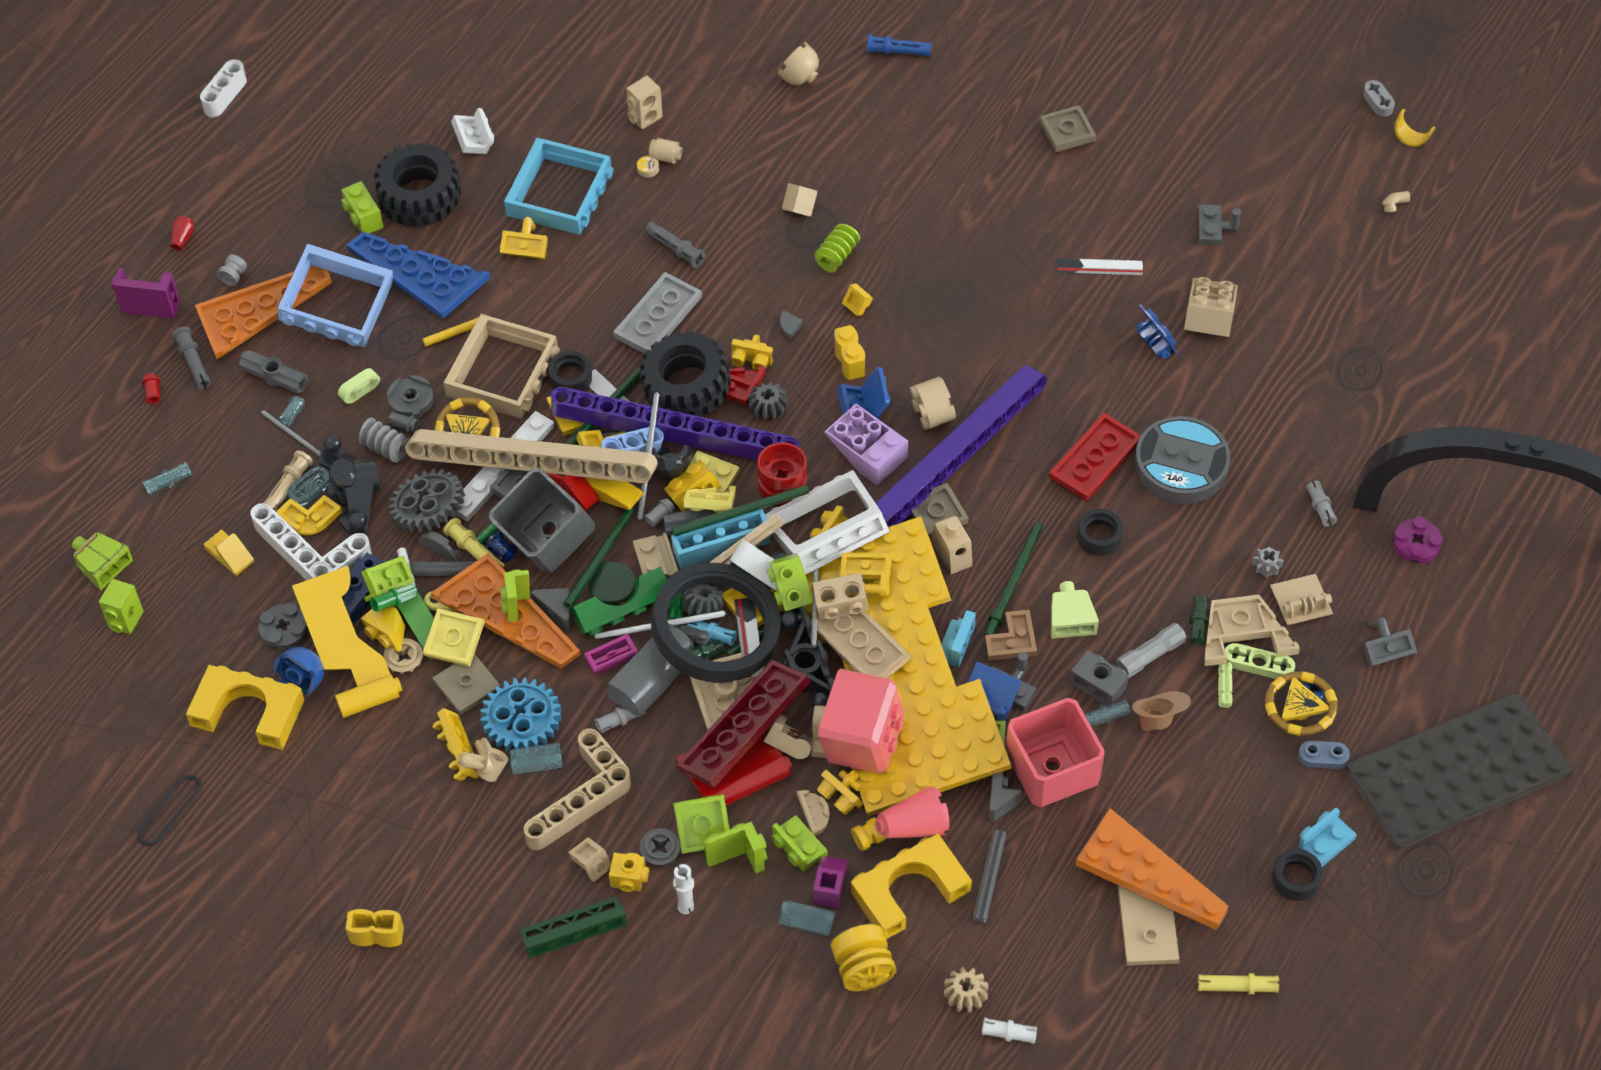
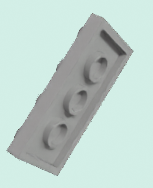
(657, 313)

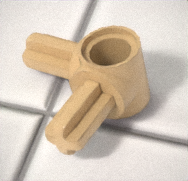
(488, 762)

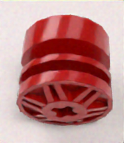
(781, 469)

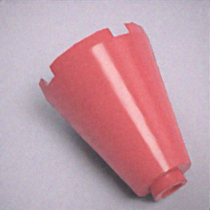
(915, 816)

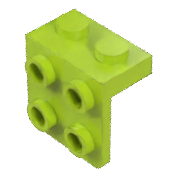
(735, 842)

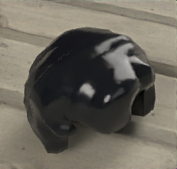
(672, 465)

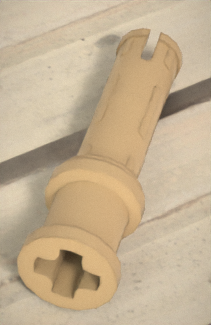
(290, 475)

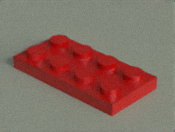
(1095, 457)

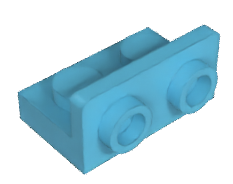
(958, 638)
(1326, 837)

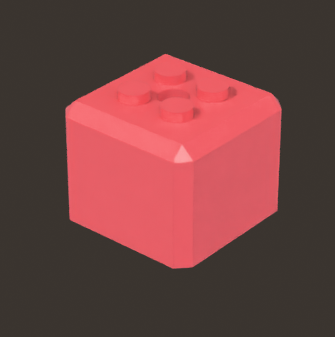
(861, 721)
(1054, 735)

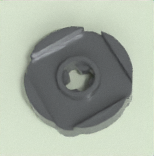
(413, 385)
(279, 615)

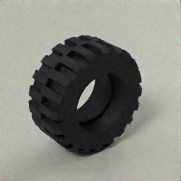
(412, 164)
(684, 352)

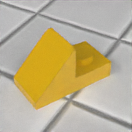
(229, 552)

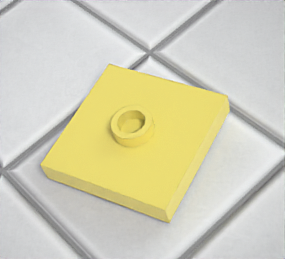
(453, 637)

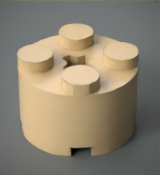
(933, 403)

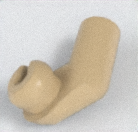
(1395, 198)

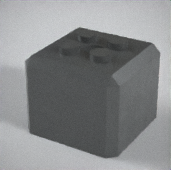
(532, 508)

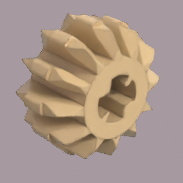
(974, 984)

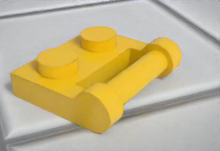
(871, 567)

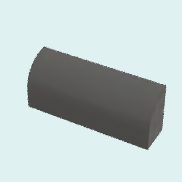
(645, 676)

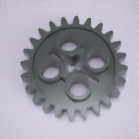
(426, 500)

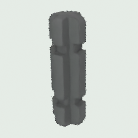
(694, 634)

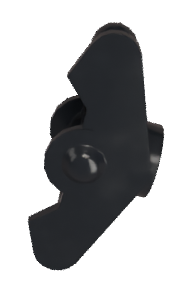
(350, 485)
(807, 656)

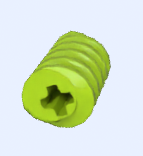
(836, 247)

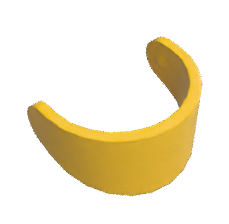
(1408, 135)

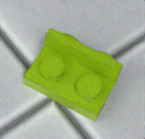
(386, 576)
(799, 843)

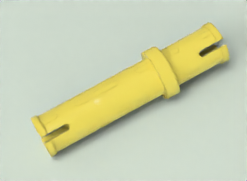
(1238, 983)

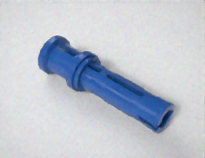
(888, 45)

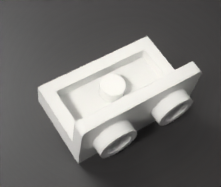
(473, 132)

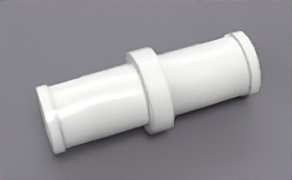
(1009, 1030)

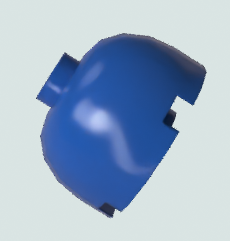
(301, 668)

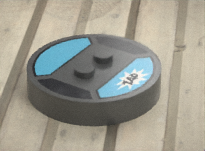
(1182, 460)

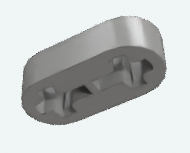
(1375, 100)

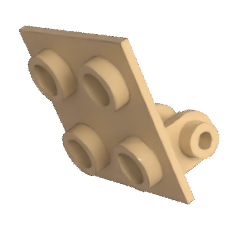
(1302, 599)

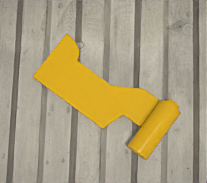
(339, 645)

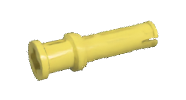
(466, 540)

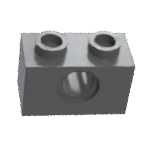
(1104, 690)

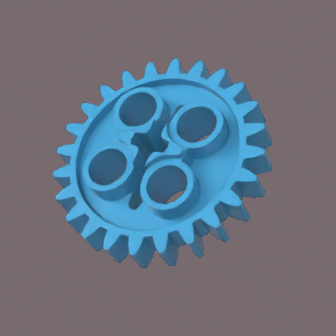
(520, 714)

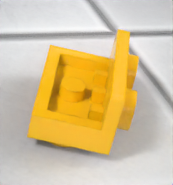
(695, 477)

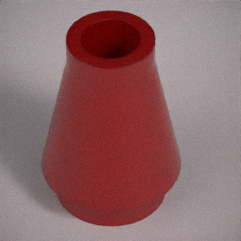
(181, 231)

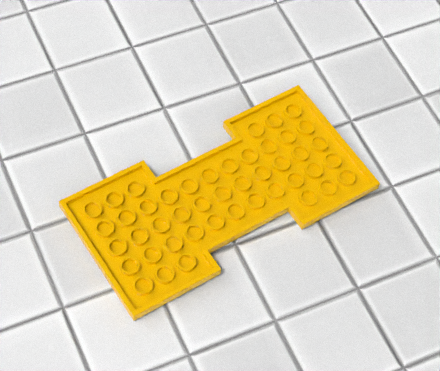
(946, 728)

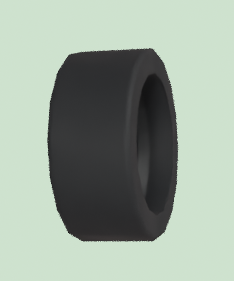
(570, 358)
(1100, 516)
(1300, 857)

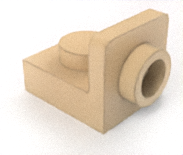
(591, 858)

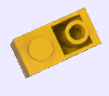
(385, 627)

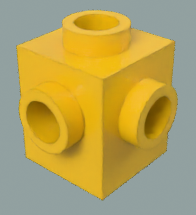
(628, 872)

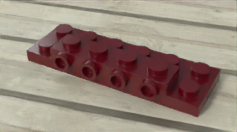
(743, 723)

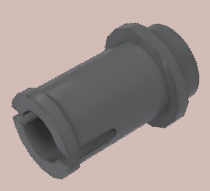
(404, 422)

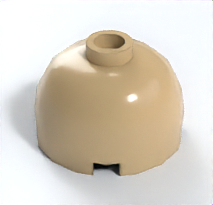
(800, 66)

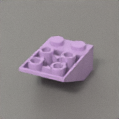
(868, 444)

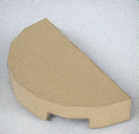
(815, 811)

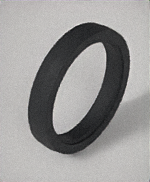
(712, 670)

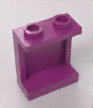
(146, 297)

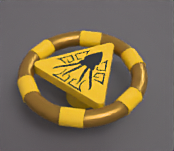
(468, 424)
(1301, 703)

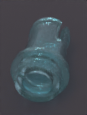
(294, 406)

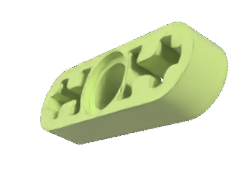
(1243, 650)

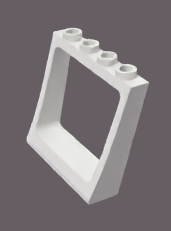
(838, 539)

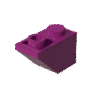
(829, 882)

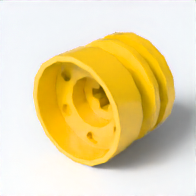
(863, 957)

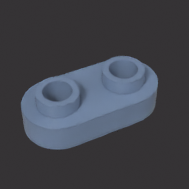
(1324, 754)

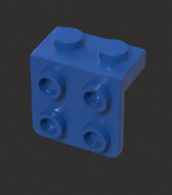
(871, 396)

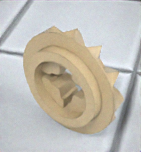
(414, 653)

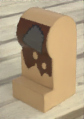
(788, 739)

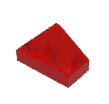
(743, 382)

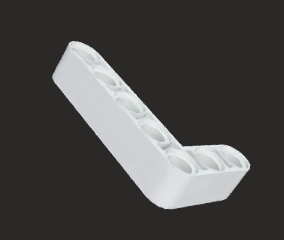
(346, 552)

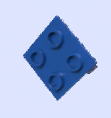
(1156, 334)
(998, 687)

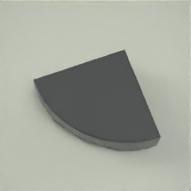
(790, 324)

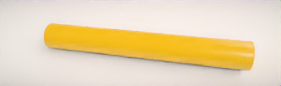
(448, 333)

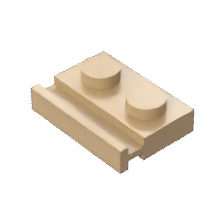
(653, 553)

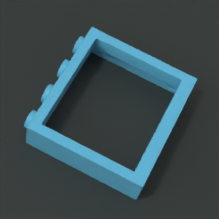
(564, 154)

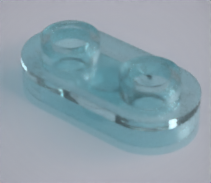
(307, 485)

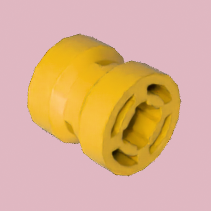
(866, 835)

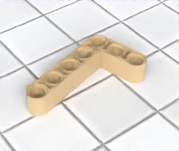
(583, 795)

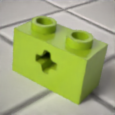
(121, 606)

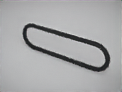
(161, 805)

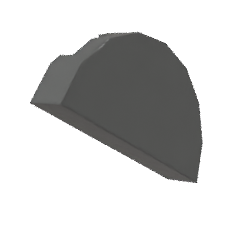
(439, 545)

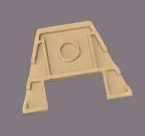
(1244, 620)

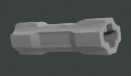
(1165, 641)

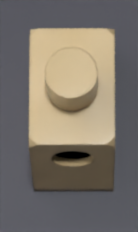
(948, 538)

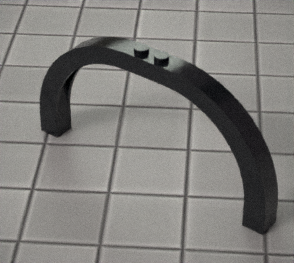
(1476, 444)

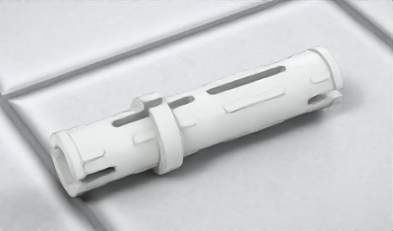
(684, 887)

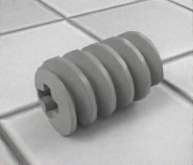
(383, 440)

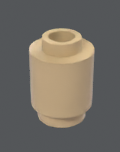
(665, 150)

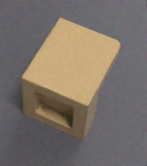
(799, 199)

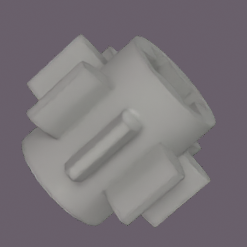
(1267, 561)

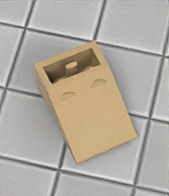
(1211, 306)

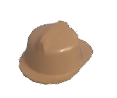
(1159, 710)

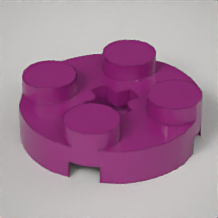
(1421, 529)

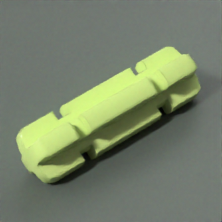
(1225, 685)

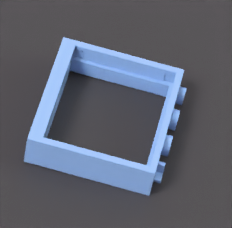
(341, 265)

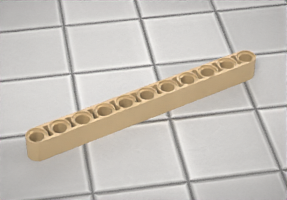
(529, 454)

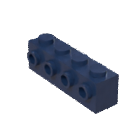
(354, 598)

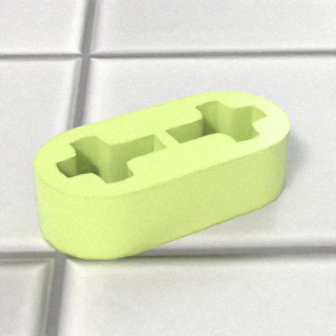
(358, 386)

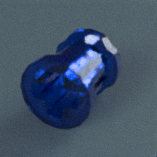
(501, 547)

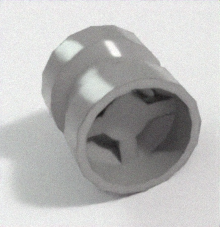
(232, 270)

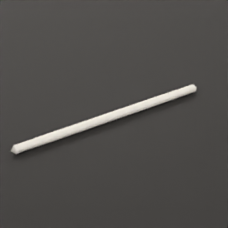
(648, 626)

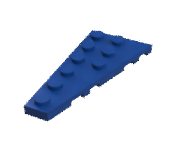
(421, 274)

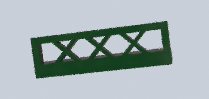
(574, 931)

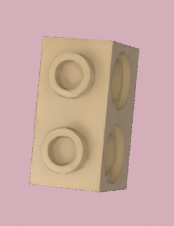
(644, 102)
(840, 590)

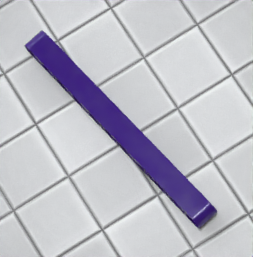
(676, 426)
(960, 445)

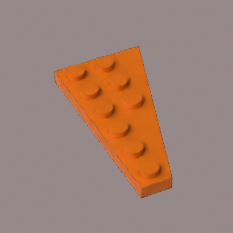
(245, 312)
(478, 595)
(1135, 863)

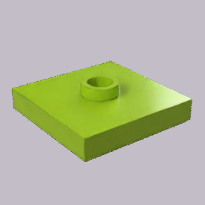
(698, 820)

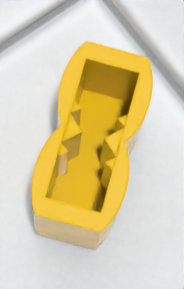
(849, 352)
(368, 928)

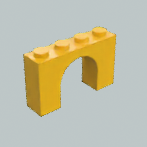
(223, 686)
(929, 858)

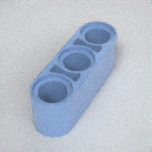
(633, 440)

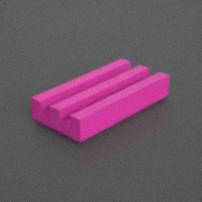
(613, 658)

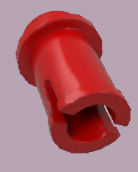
(151, 382)

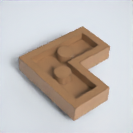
(1017, 640)

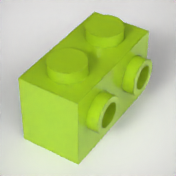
(362, 208)
(789, 582)

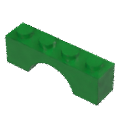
(593, 613)

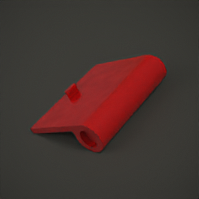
(753, 772)

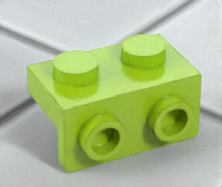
(515, 589)

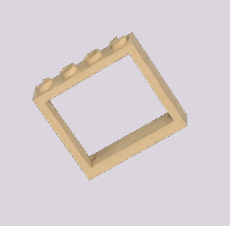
(507, 331)

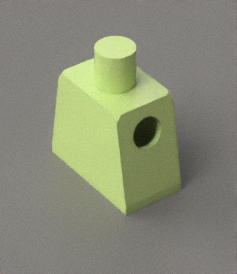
(1072, 613)

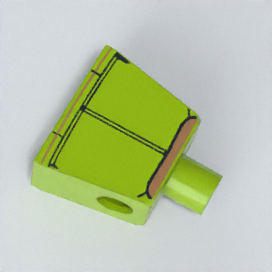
(101, 558)

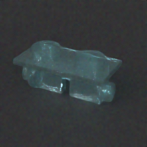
(536, 758)
(806, 917)

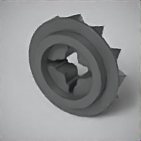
(661, 837)

